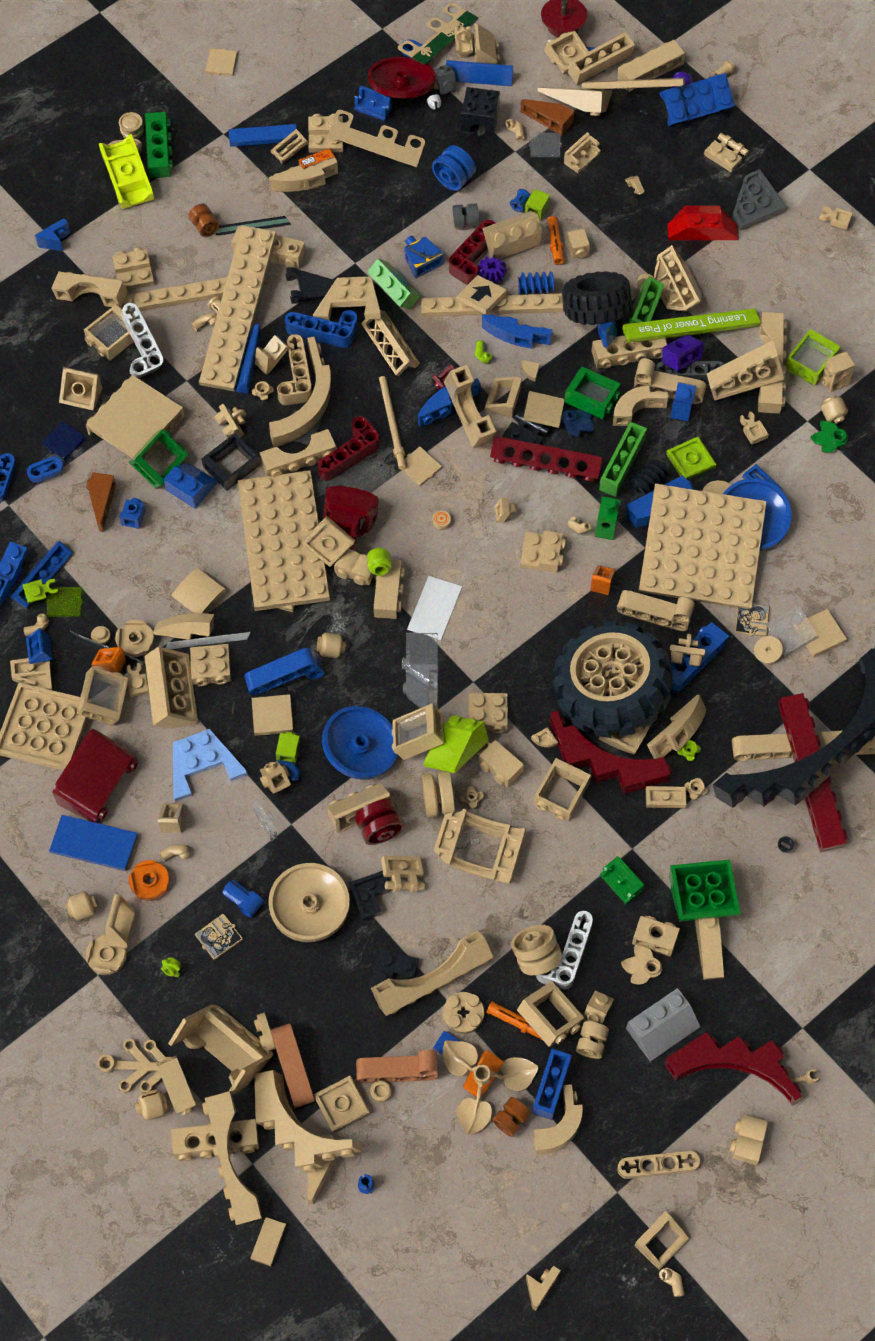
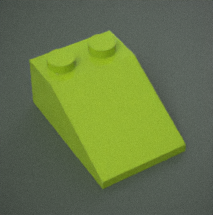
(461, 742)

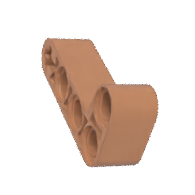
(292, 1065)
(398, 1068)

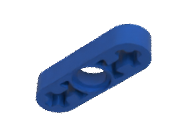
(4, 485)

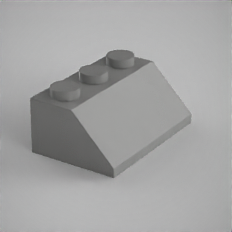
(663, 1025)

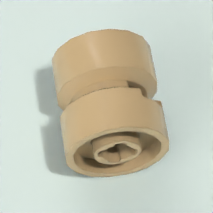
(592, 1042)

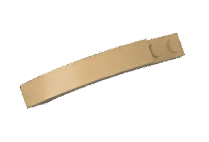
(304, 419)

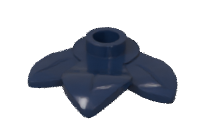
(577, 422)

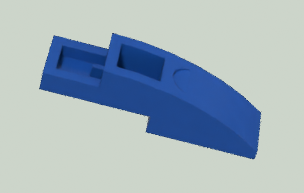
(520, 335)
(441, 404)
(11, 568)

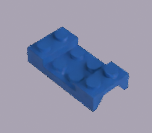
(697, 99)

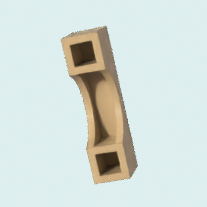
(70, 286)
(278, 462)

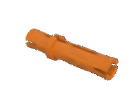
(557, 255)
(511, 1018)

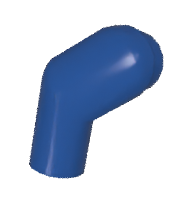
(292, 769)

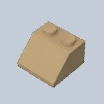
(485, 46)

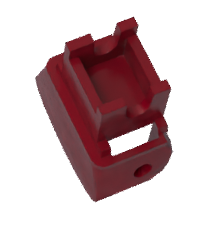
(348, 506)

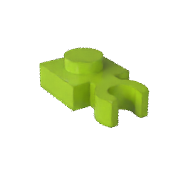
(36, 591)

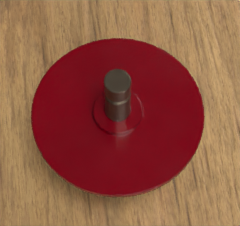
(563, 16)

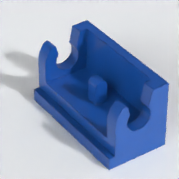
(373, 103)

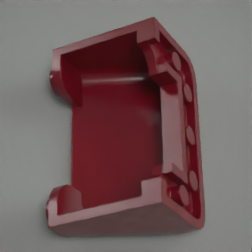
(93, 776)

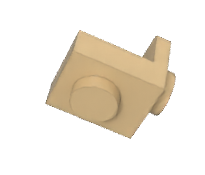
(597, 1008)

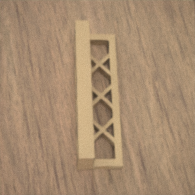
(395, 340)

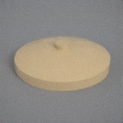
(309, 902)

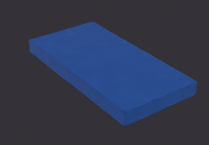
(93, 842)

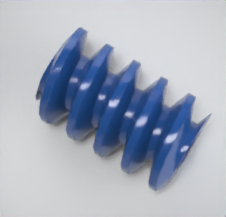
(536, 282)

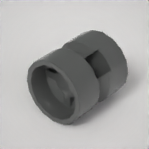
(465, 215)

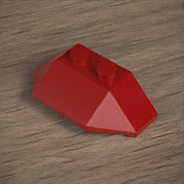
(702, 224)

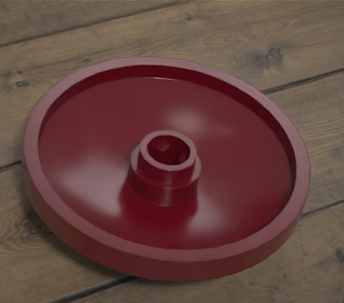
(401, 77)

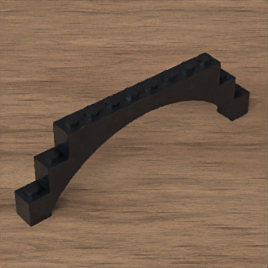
(802, 777)

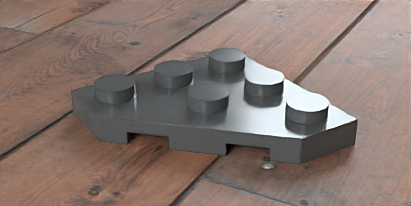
(756, 201)

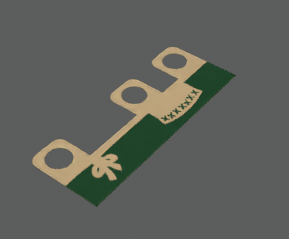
(443, 37)

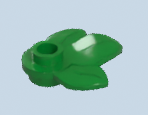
(828, 436)

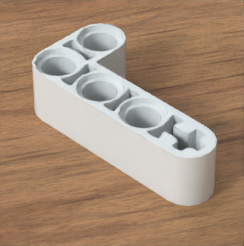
(138, 338)
(570, 949)

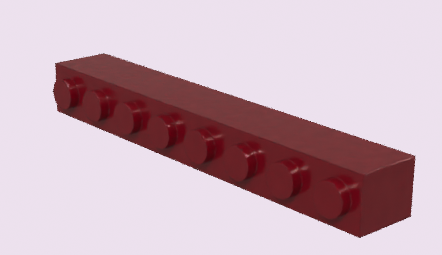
(821, 800)

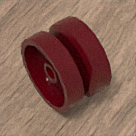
(379, 821)

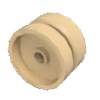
(435, 794)
(536, 950)

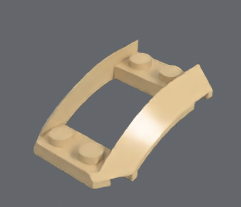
(508, 851)

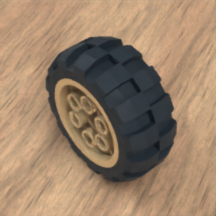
(620, 649)

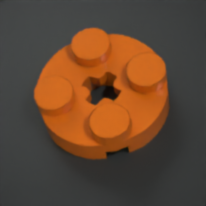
(149, 891)

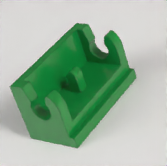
(622, 880)

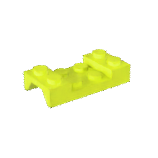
(127, 172)

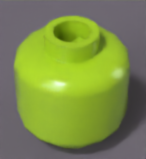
(379, 561)

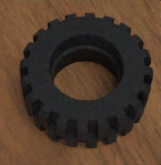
(597, 298)

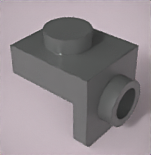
(445, 79)

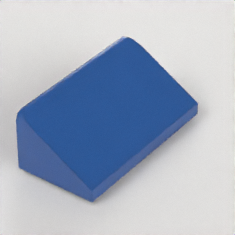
(39, 646)

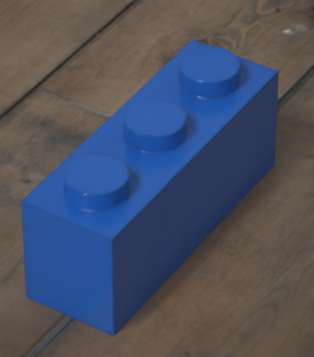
(551, 1084)

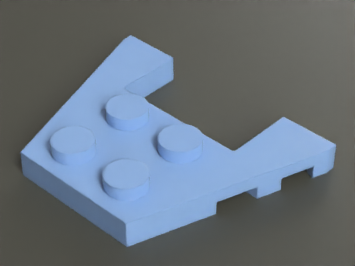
(197, 755)

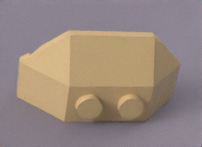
(680, 287)

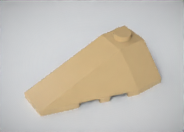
(587, 100)

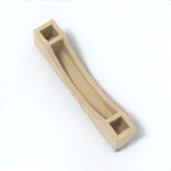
(771, 328)
(468, 954)
(243, 1201)

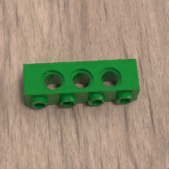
(158, 145)

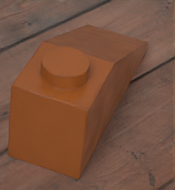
(549, 114)
(101, 492)

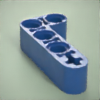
(324, 330)
(283, 670)

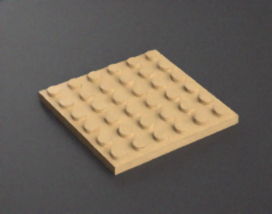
(702, 546)

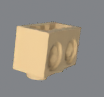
(838, 372)

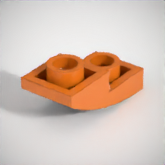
(492, 1063)

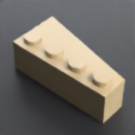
(746, 372)

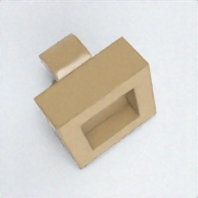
(504, 510)

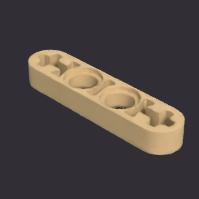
(659, 1168)

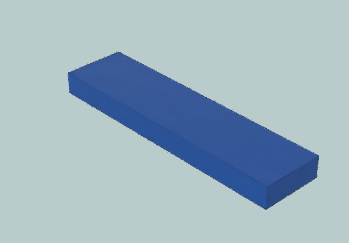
(260, 135)

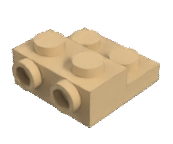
(565, 49)
(318, 134)
(133, 268)
(542, 551)
(210, 664)
(490, 709)

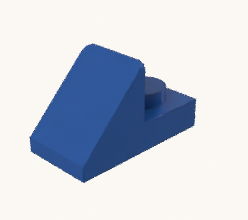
(50, 237)
(683, 401)

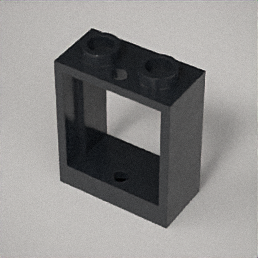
(234, 441)

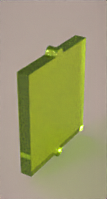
(65, 602)

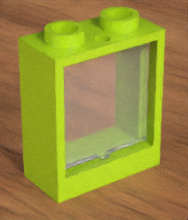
(811, 356)

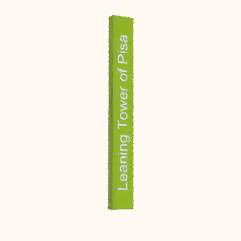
(691, 325)

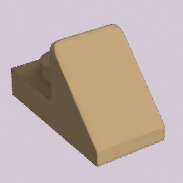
(271, 354)
(537, 1290)

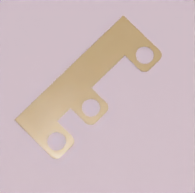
(380, 144)

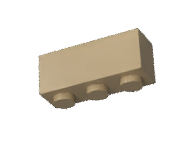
(388, 591)

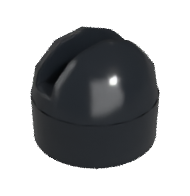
(788, 841)

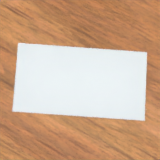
(434, 607)

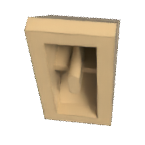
(171, 817)

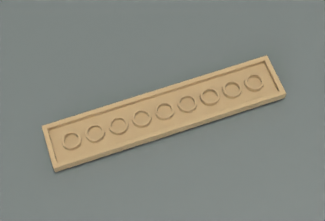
(237, 308)

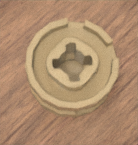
(131, 124)

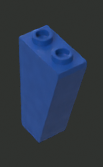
(640, 509)

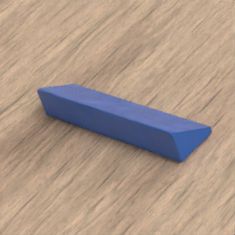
(482, 73)
(248, 363)
(43, 570)

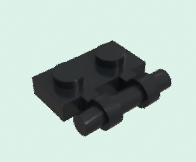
(519, 433)

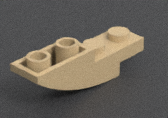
(298, 179)
(681, 729)

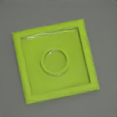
(691, 458)

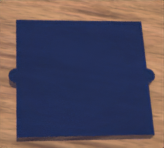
(63, 440)

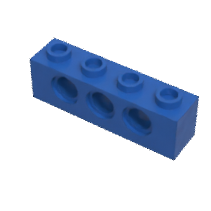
(717, 641)

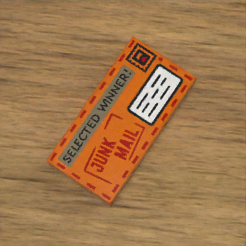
(316, 158)

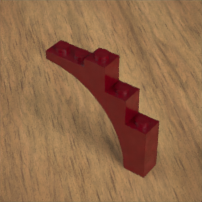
(735, 1055)

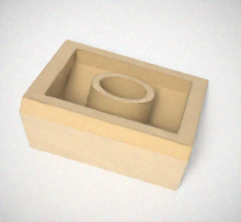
(80, 388)

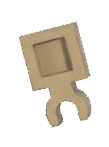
(839, 218)
(753, 430)
(137, 682)

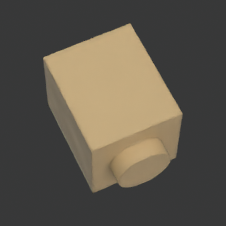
(578, 243)

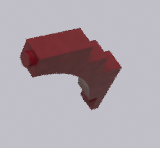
(579, 753)

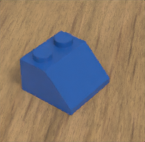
(189, 484)

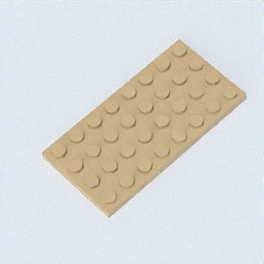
(275, 521)

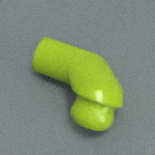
(480, 354)

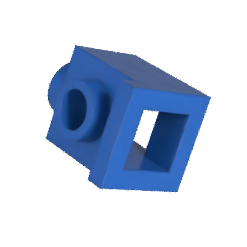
(132, 513)

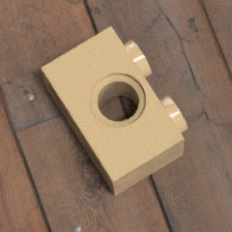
(663, 944)

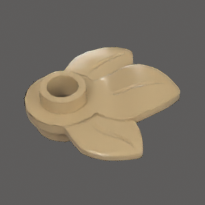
(639, 965)

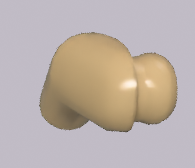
(516, 128)
(202, 320)
(579, 528)
(42, 622)
(175, 849)
(673, 1279)

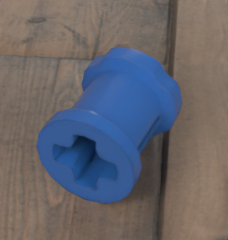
(520, 200)

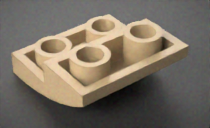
(198, 591)

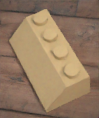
(170, 688)

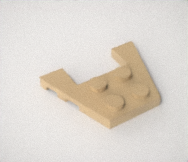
(350, 293)

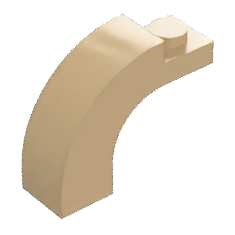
(557, 1137)

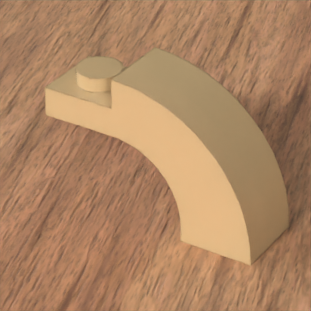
(636, 400)

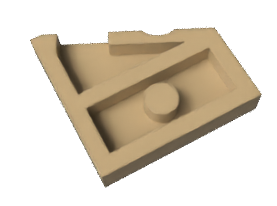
(32, 674)

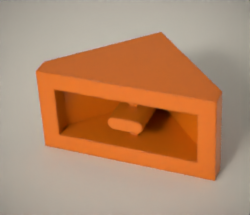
(602, 579)
(110, 659)

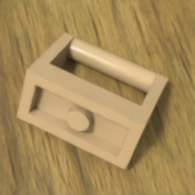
(508, 408)
(119, 923)
(648, 1236)

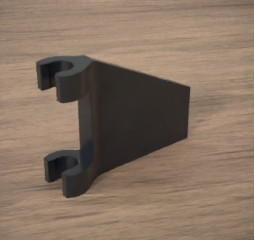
(310, 285)

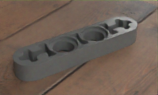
(691, 373)

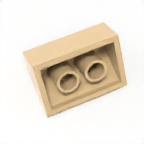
(513, 235)
(343, 811)

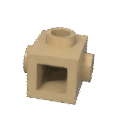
(274, 777)

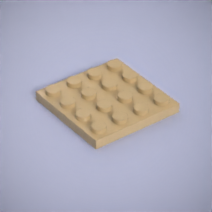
(42, 727)

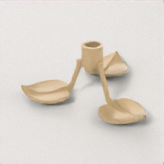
(460, 1058)

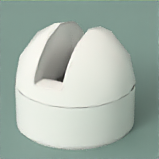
(434, 101)

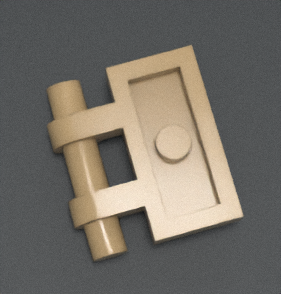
(722, 155)
(403, 867)

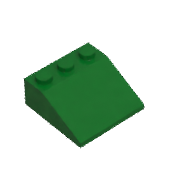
(704, 890)

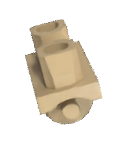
(463, 41)
(226, 415)
(678, 651)

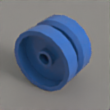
(453, 167)

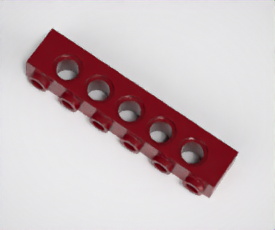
(593, 462)

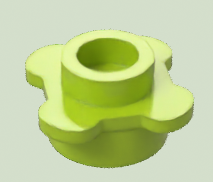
(693, 747)
(171, 967)

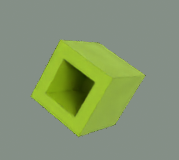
(538, 203)
(288, 747)

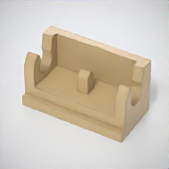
(582, 153)

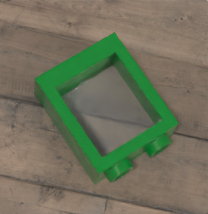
(592, 393)

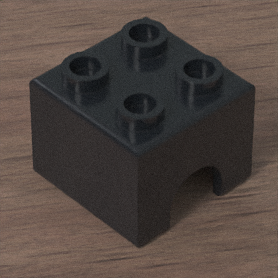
(480, 108)

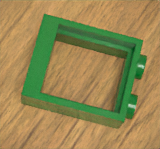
(146, 470)

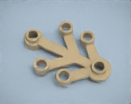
(141, 1066)

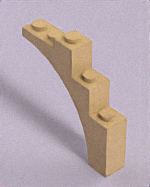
(290, 1134)

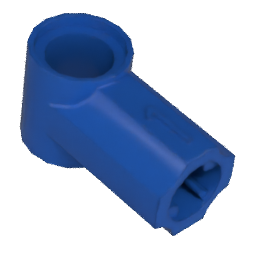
(246, 901)

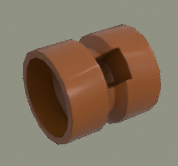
(204, 220)
(511, 1116)

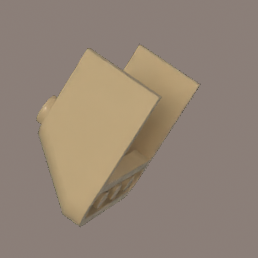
(226, 1041)

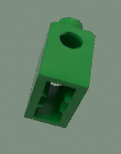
(607, 514)

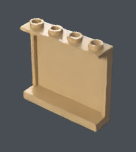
(134, 417)

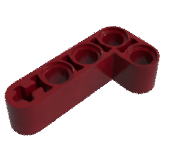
(462, 260)
(330, 466)

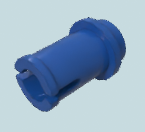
(362, 1188)

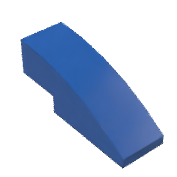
(607, 332)

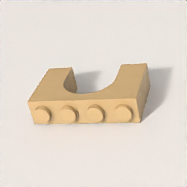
(478, 428)

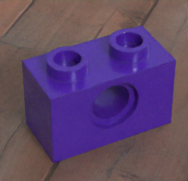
(682, 352)

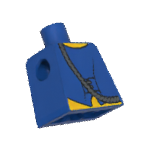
(422, 256)

